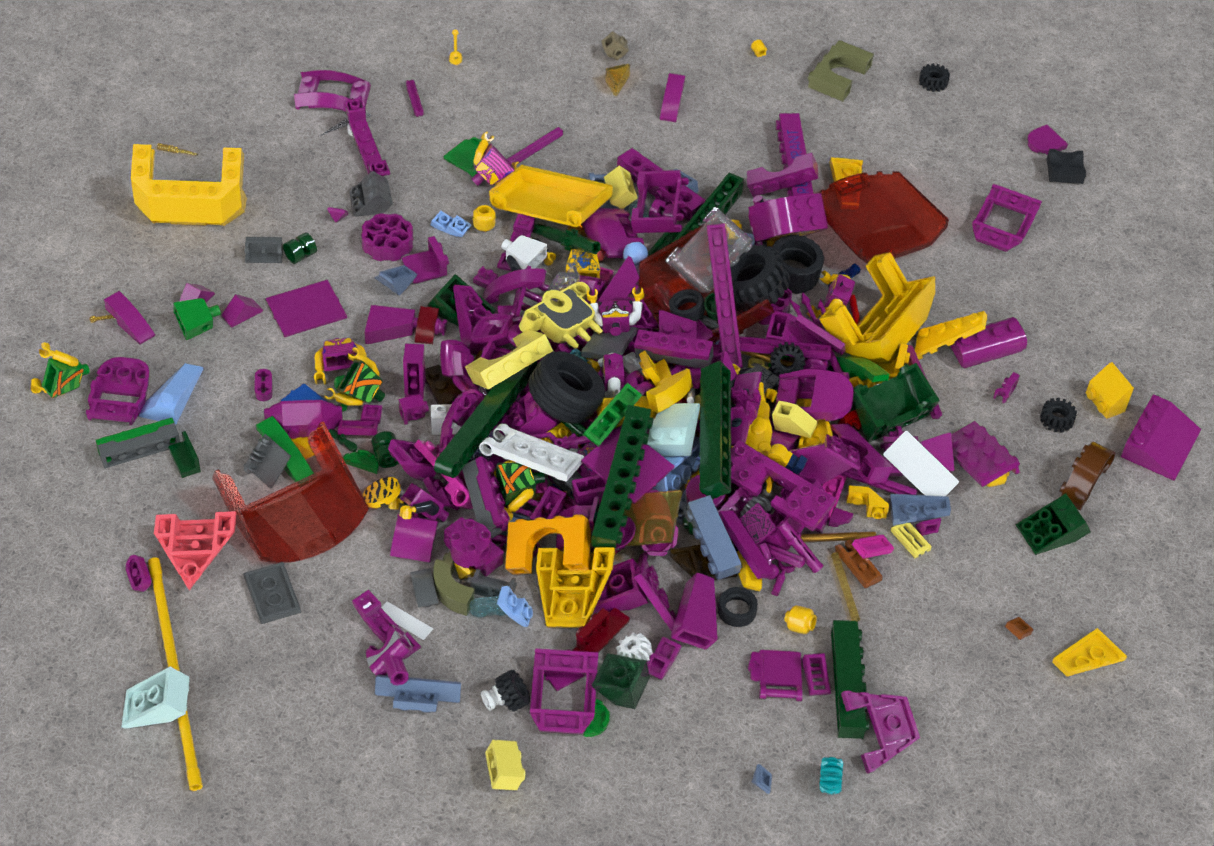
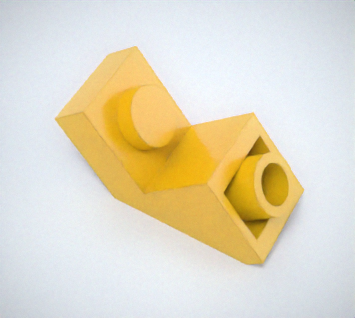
(875, 505)

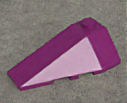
(469, 312)

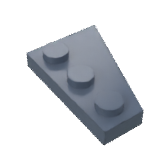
(917, 508)

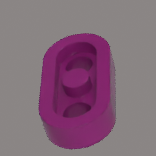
(138, 573)

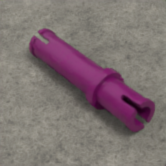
(794, 539)

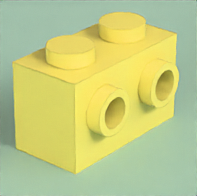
(622, 187)
(504, 765)

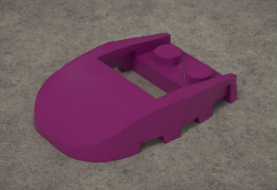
(119, 377)
(831, 393)
(459, 413)

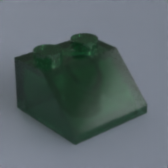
(622, 680)

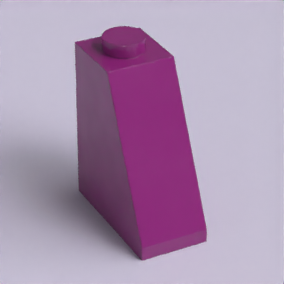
(389, 323)

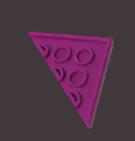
(648, 581)

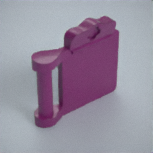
(777, 669)

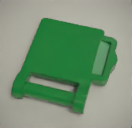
(463, 155)

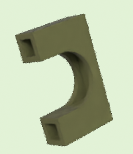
(840, 55)

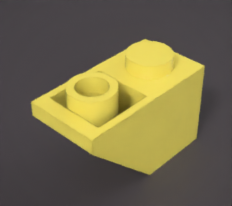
(793, 420)

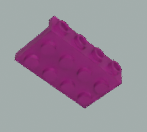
(982, 454)

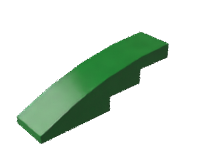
(862, 368)
(612, 415)
(297, 466)

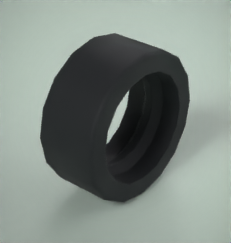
(687, 296)
(731, 618)

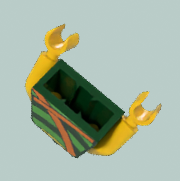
(360, 382)
(517, 484)

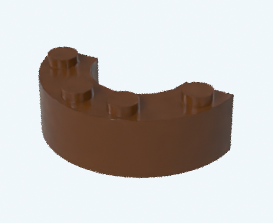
(1087, 470)

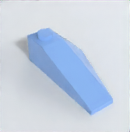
(172, 395)

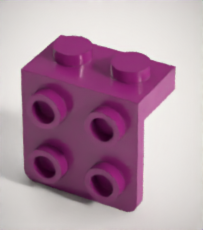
(428, 264)

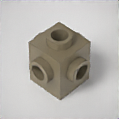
(615, 45)

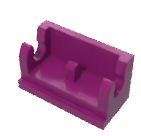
(735, 501)

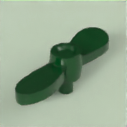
(351, 446)

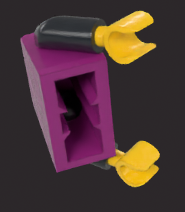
(421, 503)

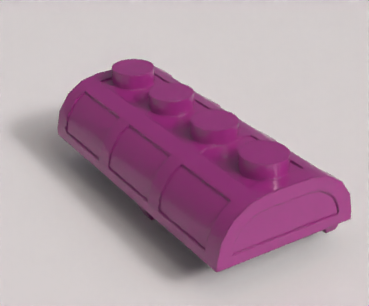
(993, 342)

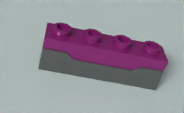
(674, 348)
(486, 496)

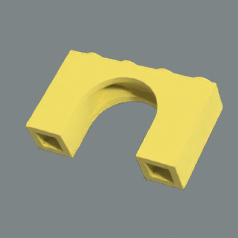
(530, 348)

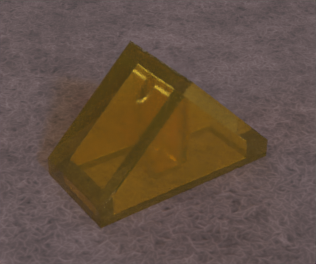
(617, 77)

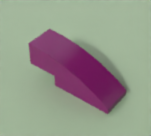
(672, 97)
(128, 317)

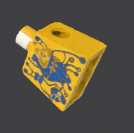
(586, 263)

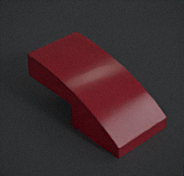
(426, 325)

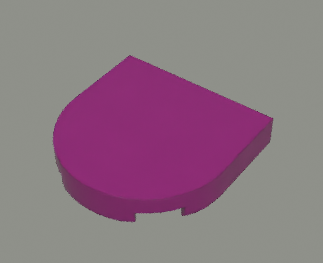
(1044, 139)

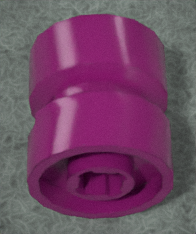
(659, 206)
(639, 382)

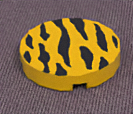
(382, 491)

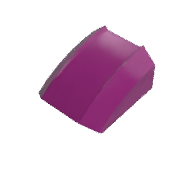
(411, 459)

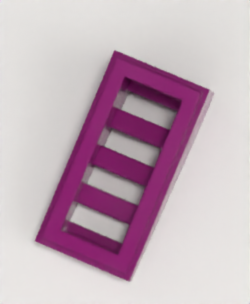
(821, 660)

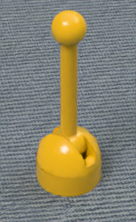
(455, 54)

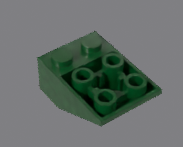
(1053, 526)

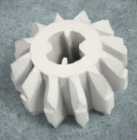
(635, 646)

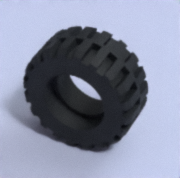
(759, 277)

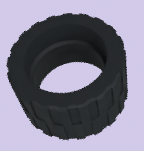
(806, 252)

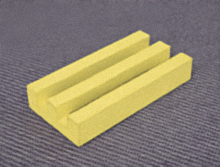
(908, 540)

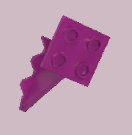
(828, 459)

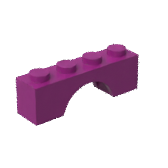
(800, 171)
(872, 465)

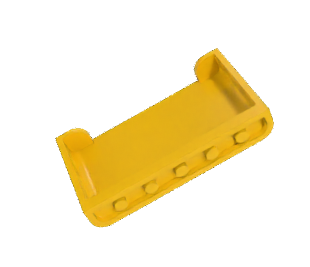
(549, 195)

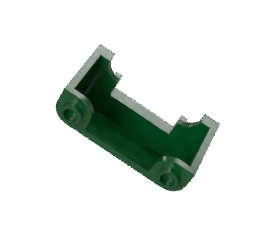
(894, 402)

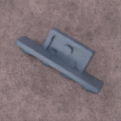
(418, 693)

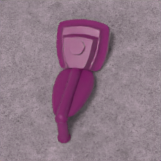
(500, 330)
(454, 358)

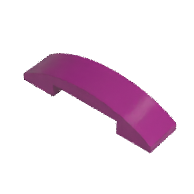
(522, 226)
(526, 277)
(377, 619)

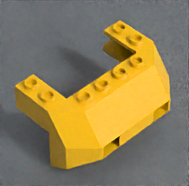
(188, 200)
(890, 320)

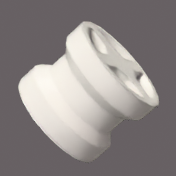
(491, 698)

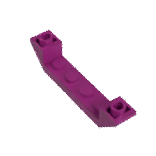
(363, 138)

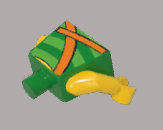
(61, 374)

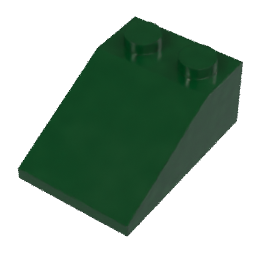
(446, 301)

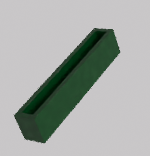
(848, 677)

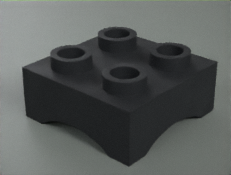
(1066, 166)

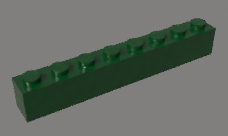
(715, 430)

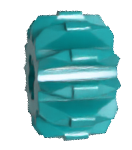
(831, 775)

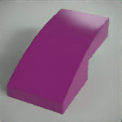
(663, 658)

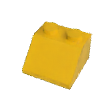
(1110, 391)

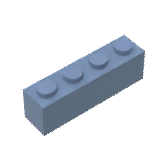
(713, 538)

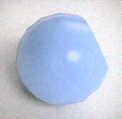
(636, 251)

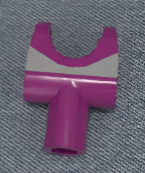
(390, 657)

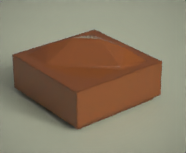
(1019, 628)

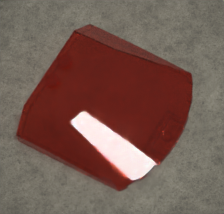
(881, 215)

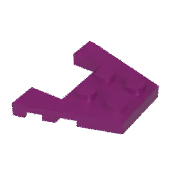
(891, 722)

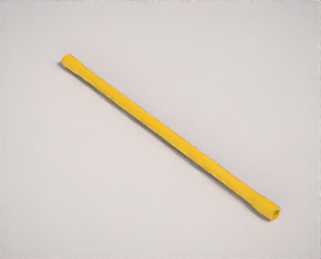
(193, 771)

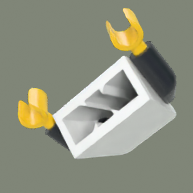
(526, 252)

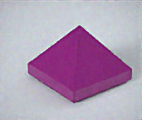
(337, 214)

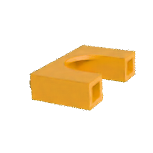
(525, 534)

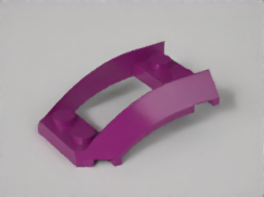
(309, 84)
(1011, 200)
(563, 662)

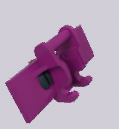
(747, 401)

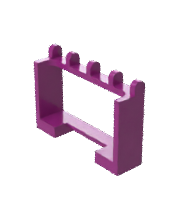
(658, 224)

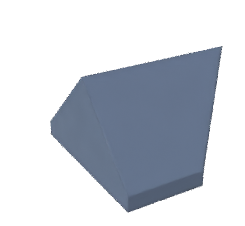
(397, 278)

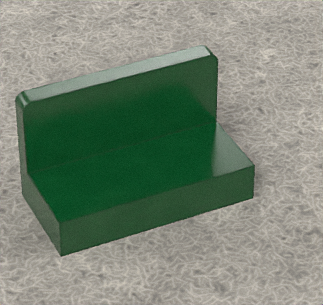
(185, 457)

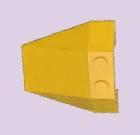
(571, 595)

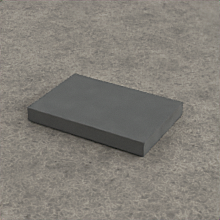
(607, 343)
(272, 593)

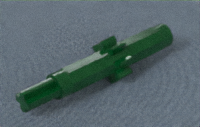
(568, 238)

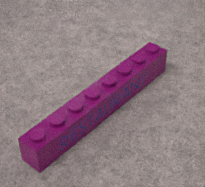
(791, 146)

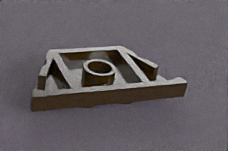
(693, 561)

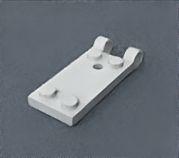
(532, 452)

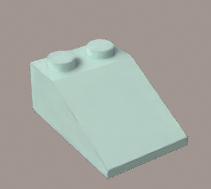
(675, 430)
(156, 699)

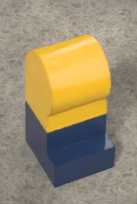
(787, 459)

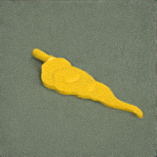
(760, 431)

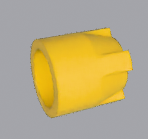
(759, 48)

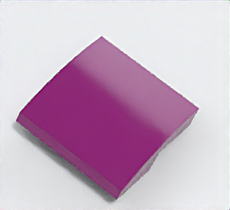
(414, 538)

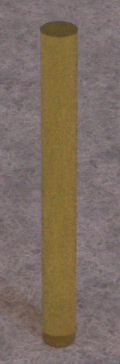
(845, 586)

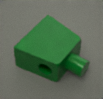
(194, 316)

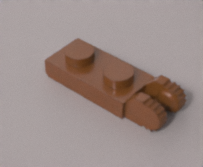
(861, 568)

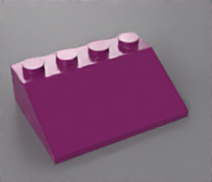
(1161, 438)

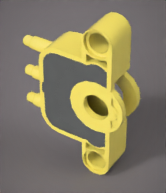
(564, 318)

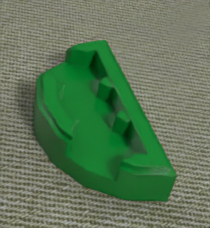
(363, 460)
(600, 721)

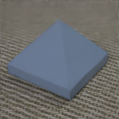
(762, 778)

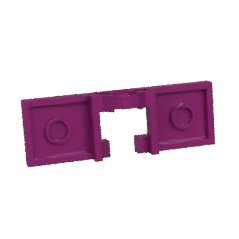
(804, 503)

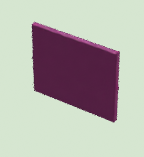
(306, 308)
(653, 467)

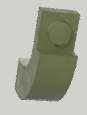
(451, 593)

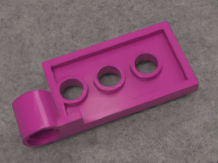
(457, 486)

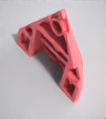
(193, 543)

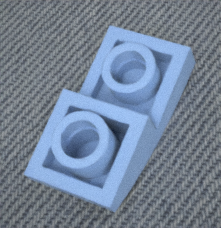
(452, 226)
(514, 607)

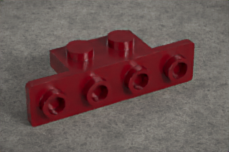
(600, 630)

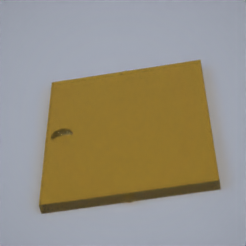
(654, 517)

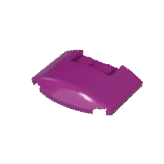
(612, 230)

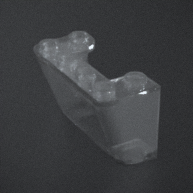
(694, 260)

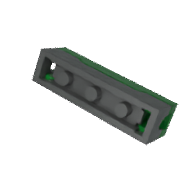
(137, 442)

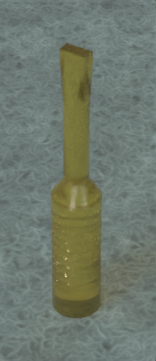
(164, 147)

